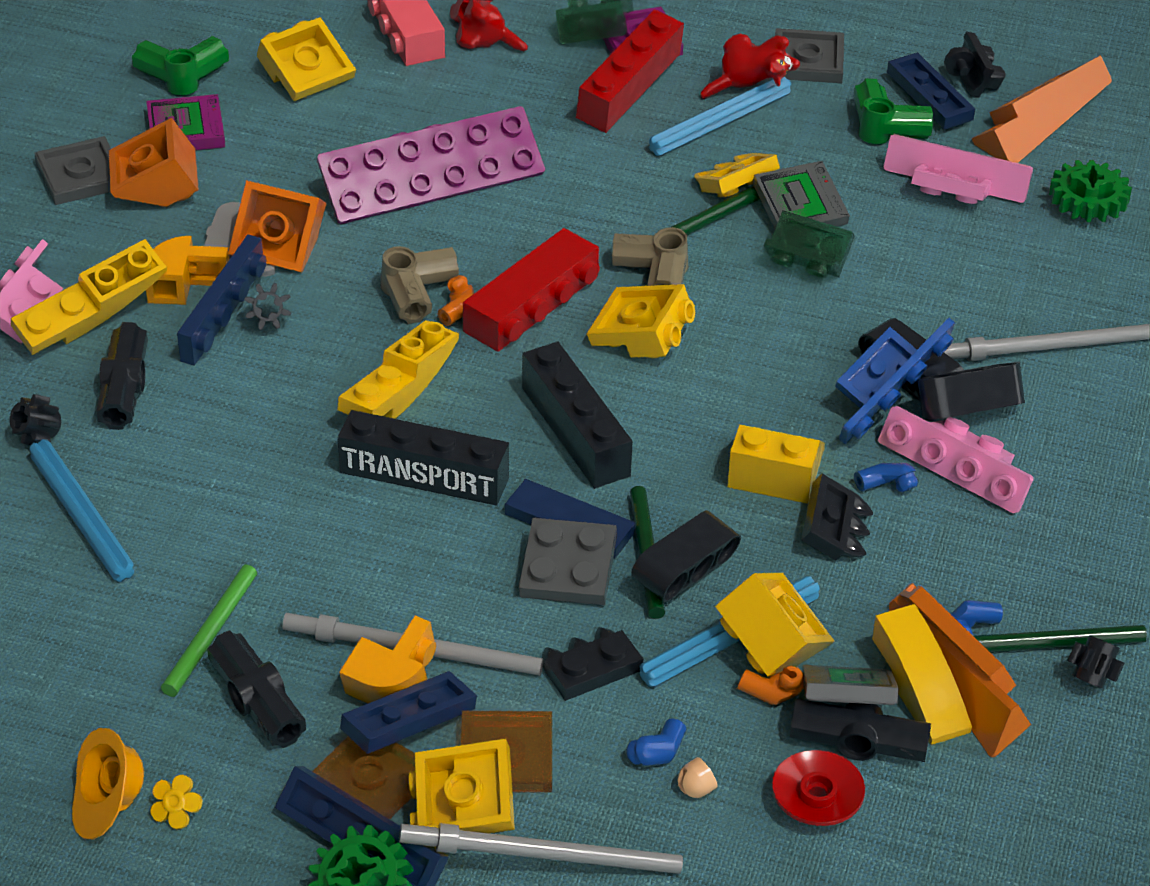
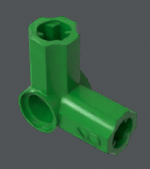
(180, 66)
(883, 118)

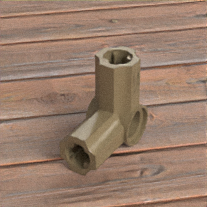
(663, 253)
(407, 272)

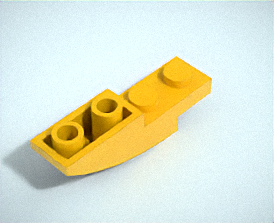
(92, 300)
(404, 373)

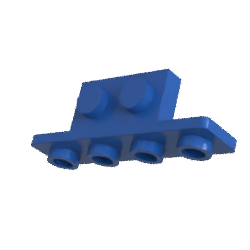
(882, 371)

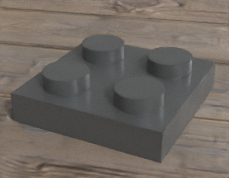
(568, 561)

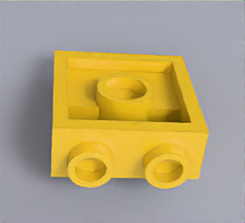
(305, 59)
(643, 319)
(464, 787)

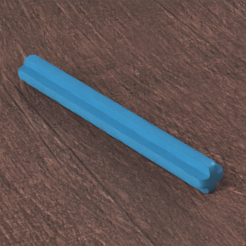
(718, 116)
(82, 510)
(705, 644)

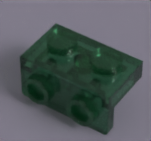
(592, 20)
(809, 244)

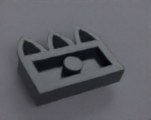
(834, 519)
(591, 663)

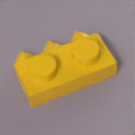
(731, 175)

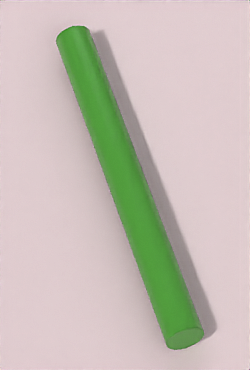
(208, 630)

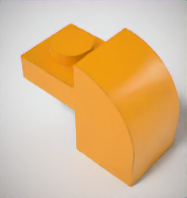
(185, 267)
(379, 671)

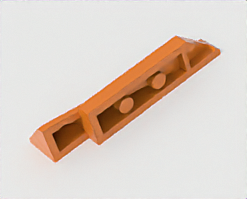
(1041, 111)
(978, 674)

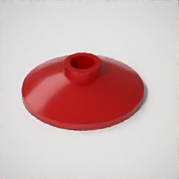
(823, 775)

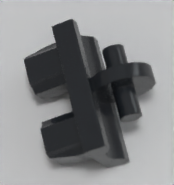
(974, 65)

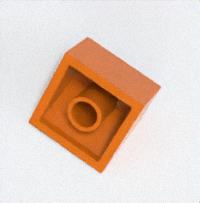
(154, 166)
(283, 220)

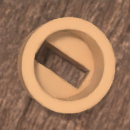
(696, 779)

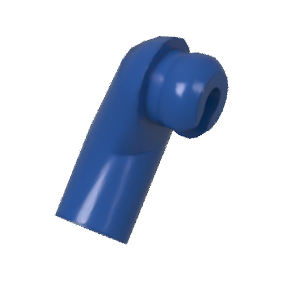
(884, 473)
(977, 612)
(657, 748)

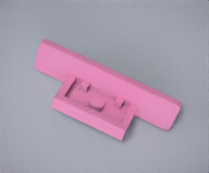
(957, 171)
(24, 288)
(959, 456)

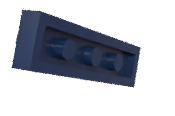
(221, 299)
(331, 811)

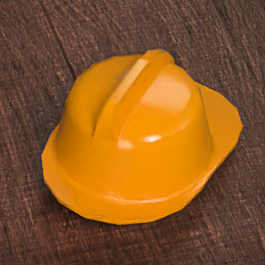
(106, 782)

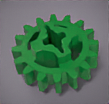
(1090, 190)
(351, 865)

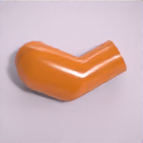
(459, 292)
(775, 688)

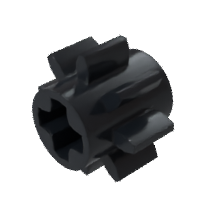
(277, 301)
(35, 419)
(1095, 661)

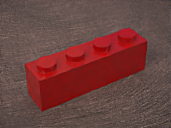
(629, 70)
(530, 289)

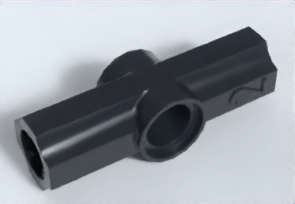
(122, 376)
(256, 689)
(860, 730)

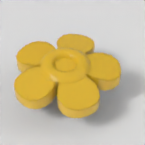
(175, 800)

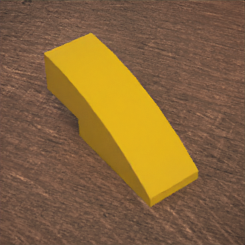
(921, 672)

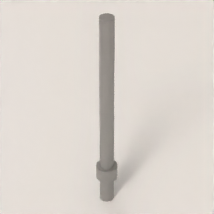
(978, 348)
(328, 629)
(449, 838)

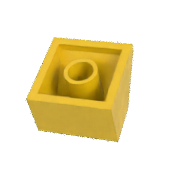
(774, 463)
(772, 623)

